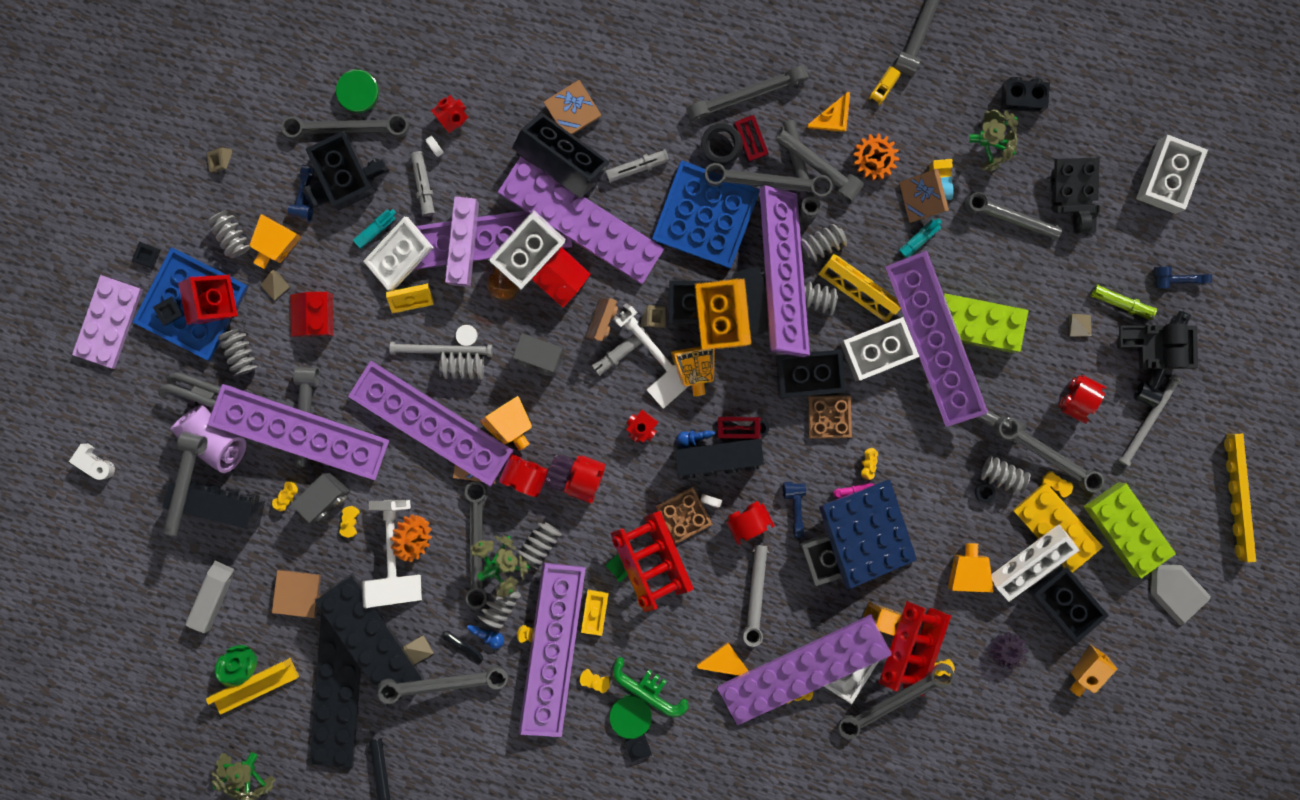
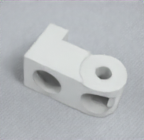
(91, 464)

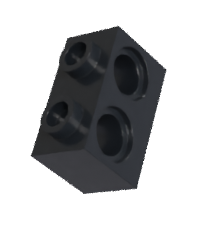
(1025, 100)

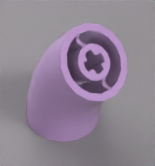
(223, 448)

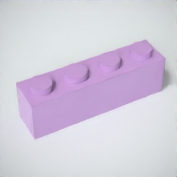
(462, 241)

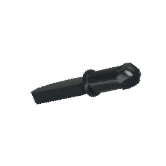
(472, 652)

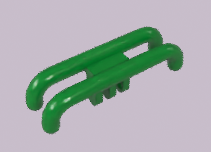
(648, 690)

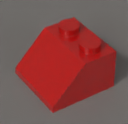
(561, 277)
(207, 299)
(312, 314)

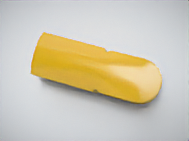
(886, 84)

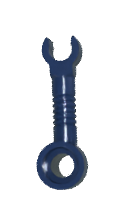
(299, 210)
(1165, 278)
(794, 492)

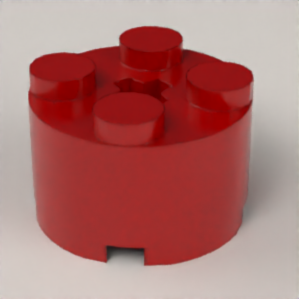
(1082, 399)
(524, 475)
(586, 479)
(750, 522)

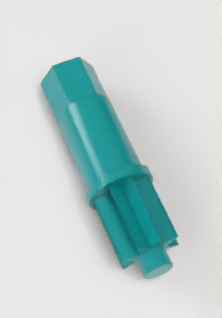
(375, 228)
(920, 238)

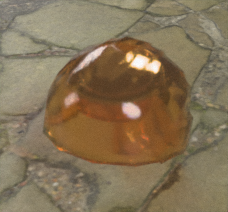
(501, 286)

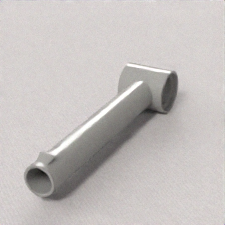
(756, 595)

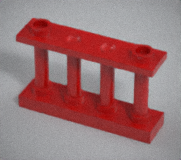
(668, 553)
(926, 651)

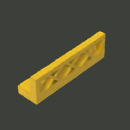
(863, 284)
(254, 687)

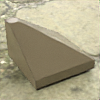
(218, 159)
(275, 285)
(654, 317)
(1079, 325)
(418, 649)

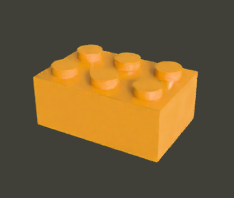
(723, 314)

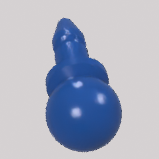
(686, 439)
(494, 639)

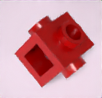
(450, 113)
(642, 418)

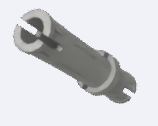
(661, 157)
(424, 193)
(617, 354)

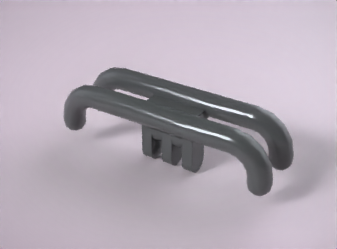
(201, 393)

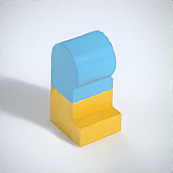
(944, 168)

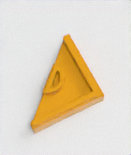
(834, 117)
(724, 661)

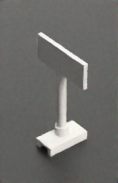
(669, 384)
(393, 588)

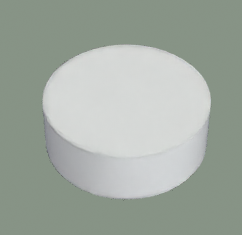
(434, 146)
(466, 335)
(712, 501)

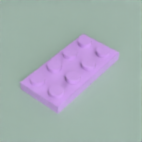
(107, 322)

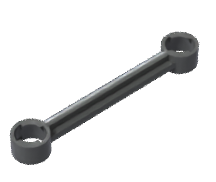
(704, 108)
(335, 127)
(774, 181)
(1049, 454)
(476, 535)
(441, 684)
(896, 701)

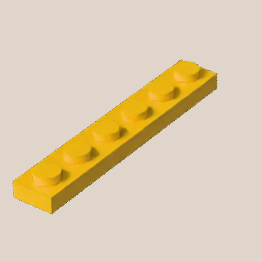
(1241, 505)

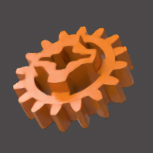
(876, 165)
(411, 538)

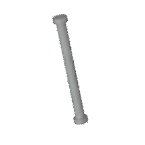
(438, 349)
(1174, 381)

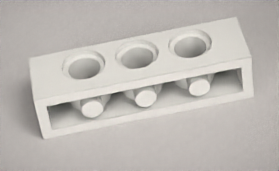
(1034, 563)

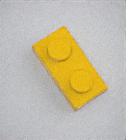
(409, 298)
(594, 612)

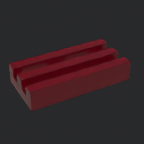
(744, 121)
(721, 427)

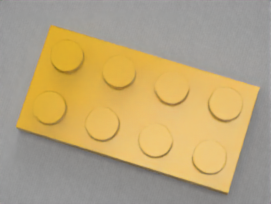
(1045, 511)

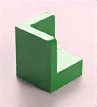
(617, 568)

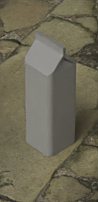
(210, 597)

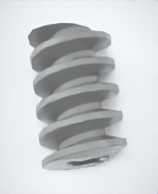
(227, 235)
(823, 242)
(820, 297)
(237, 352)
(463, 366)
(1005, 475)
(539, 544)
(499, 609)

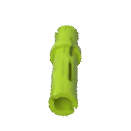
(1133, 306)

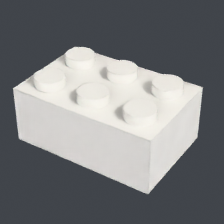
(1171, 174)
(527, 249)
(879, 349)

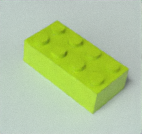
(988, 323)
(1129, 530)

